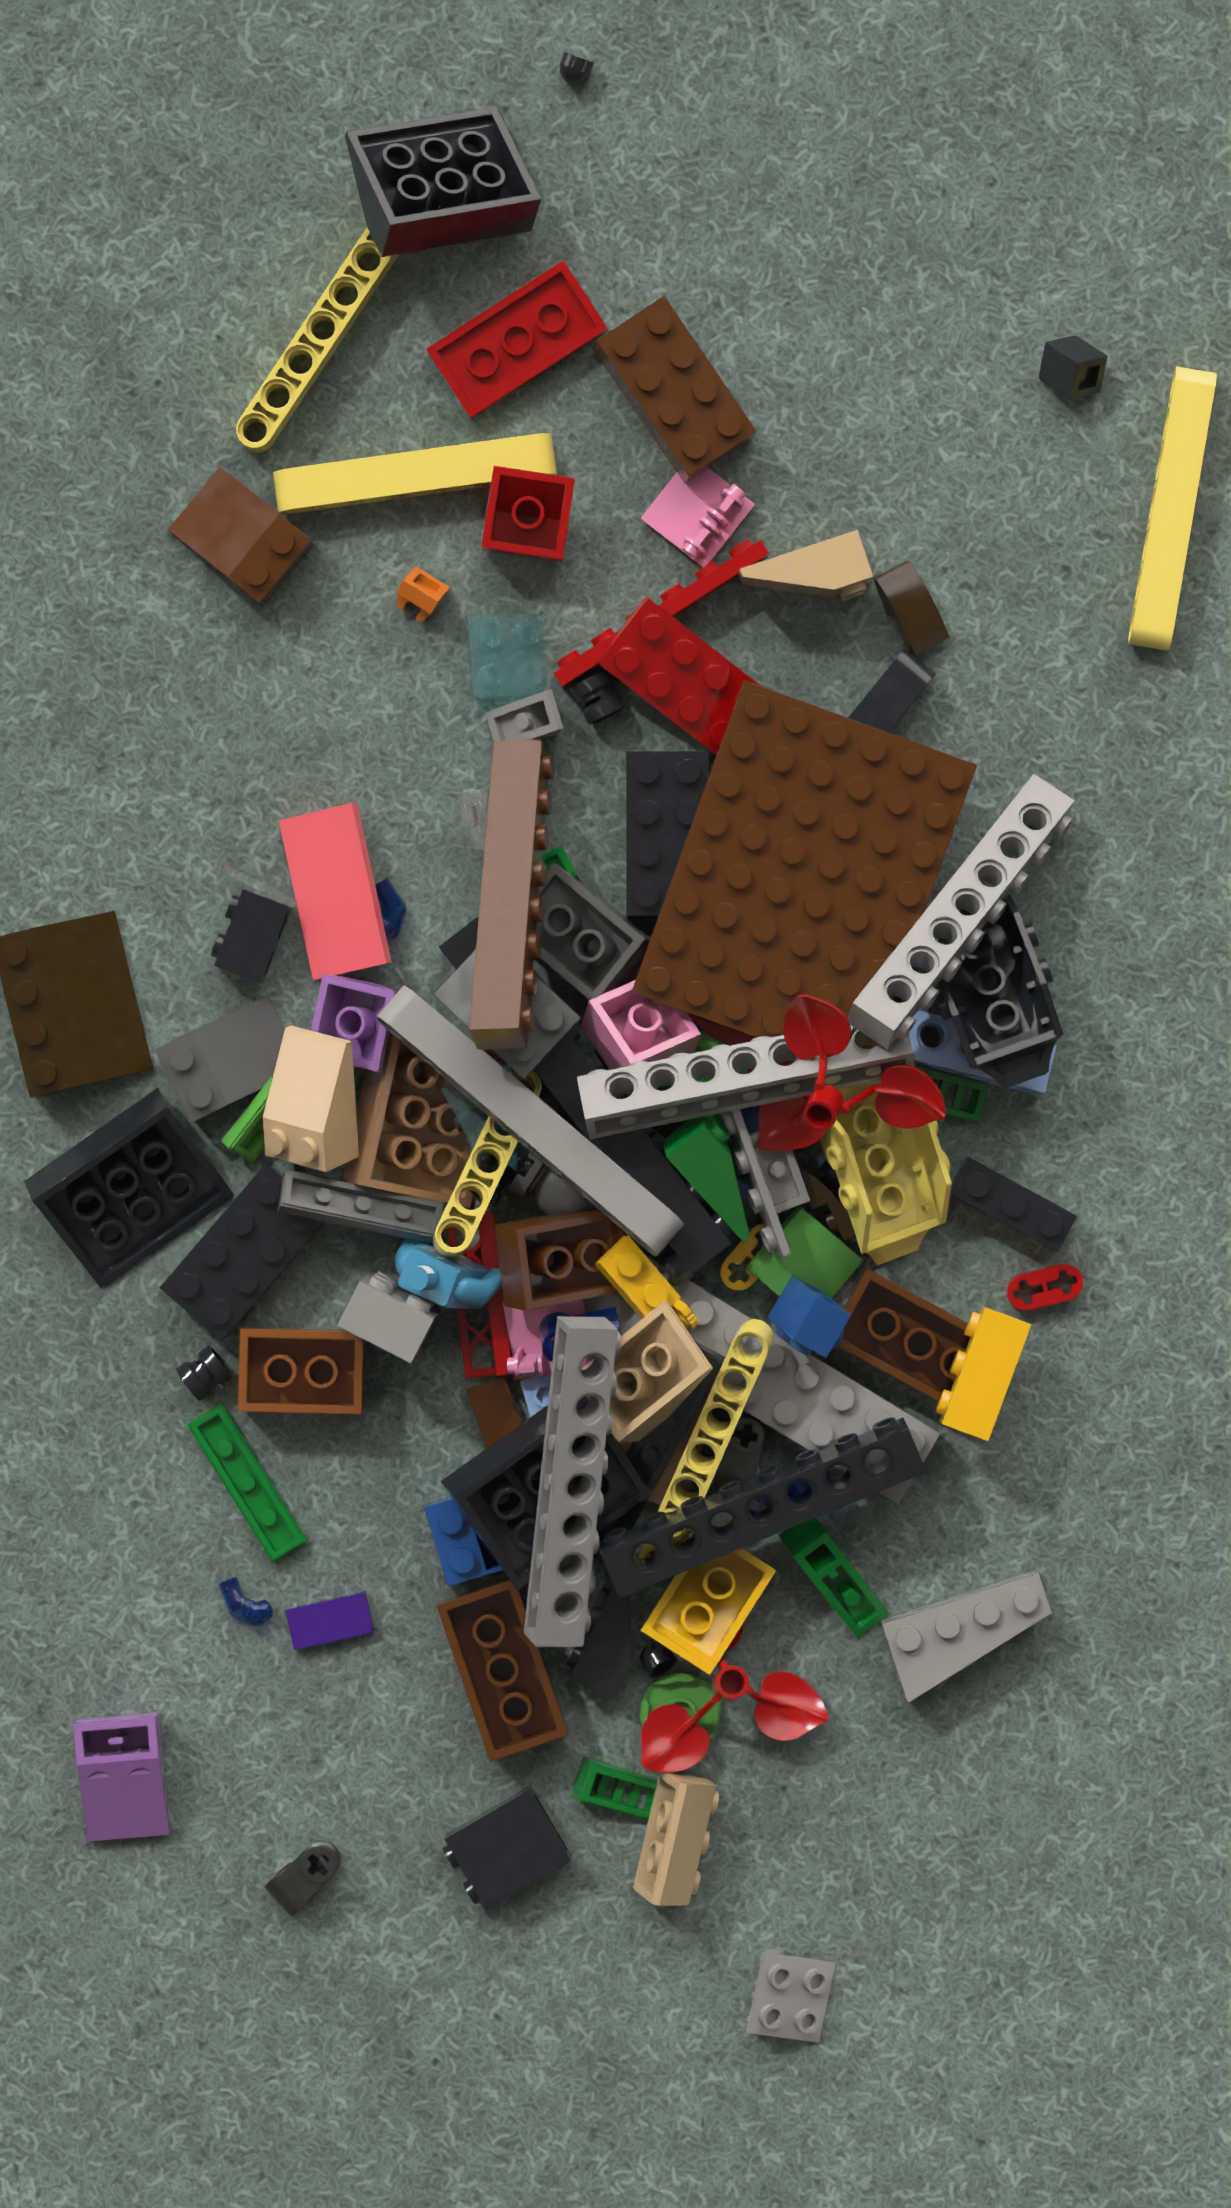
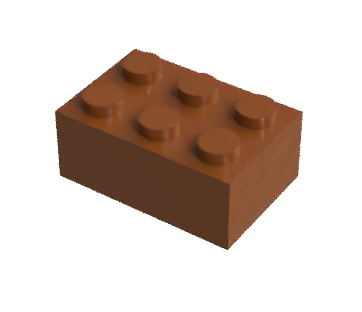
(301, 1371)

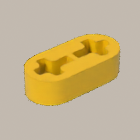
(737, 1256)

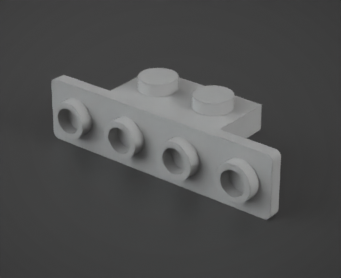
(772, 1178)

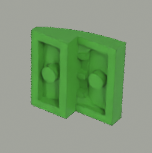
(815, 1257)

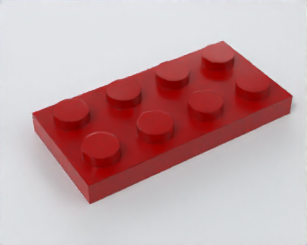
(517, 339)
(675, 672)

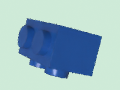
(808, 1318)

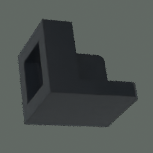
(1072, 367)

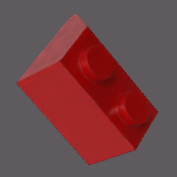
(528, 514)

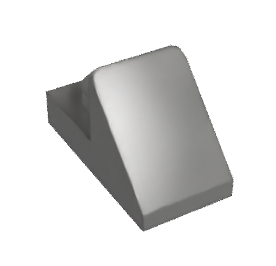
(526, 718)

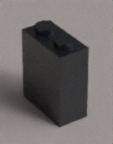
(506, 1848)

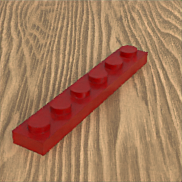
(673, 602)

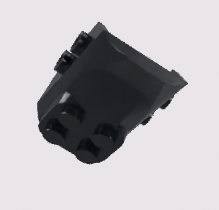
(1003, 1002)

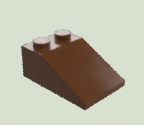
(241, 536)
(554, 1258)

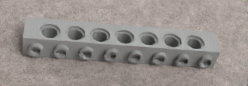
(1034, 805)
(728, 1089)
(574, 1342)

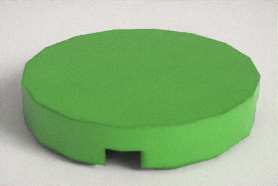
(686, 1691)

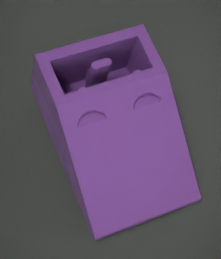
(122, 1776)

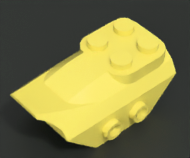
(888, 1178)

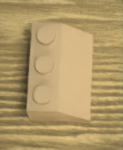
(675, 1839)

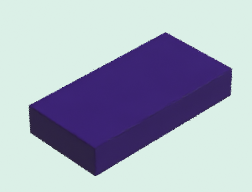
(329, 1620)

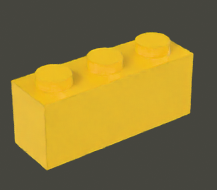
(983, 1372)

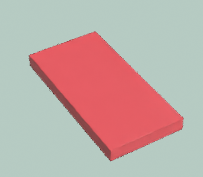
(335, 891)

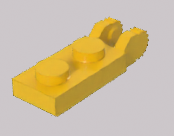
(641, 1282)

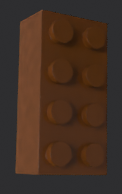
(674, 389)
(903, 1334)
(502, 1669)

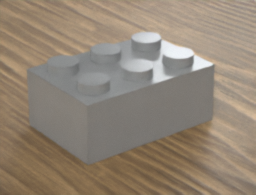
(389, 1316)

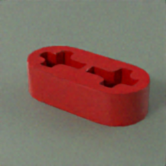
(1046, 1297)

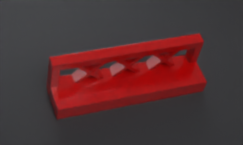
(500, 1338)

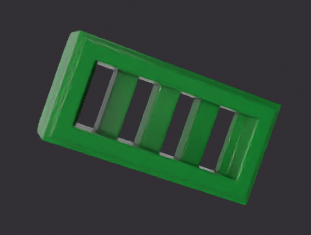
(977, 1097)
(586, 1777)

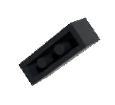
(1012, 1204)

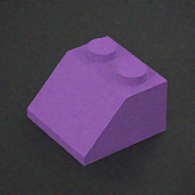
(349, 1012)

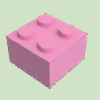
(637, 1028)

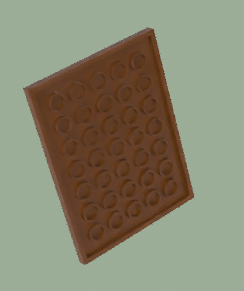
(800, 864)

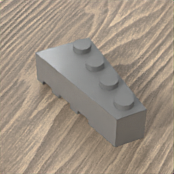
(957, 1631)

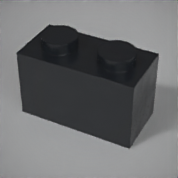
(250, 936)

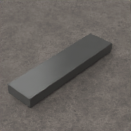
(359, 1206)

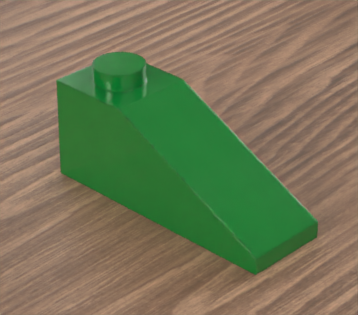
(704, 1159)
(834, 1575)

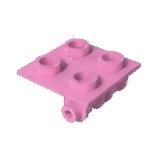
(698, 514)
(525, 1341)

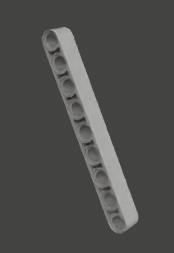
(530, 1120)

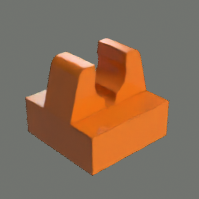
(422, 591)

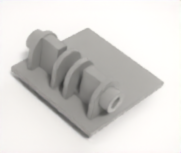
(790, 1996)

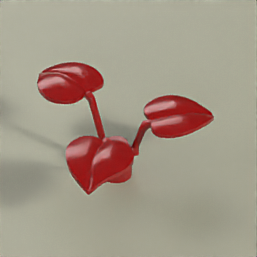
(818, 1028)
(784, 1712)

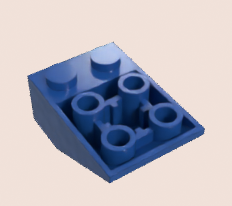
(457, 1544)

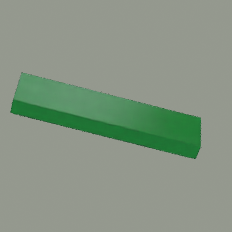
(247, 1482)

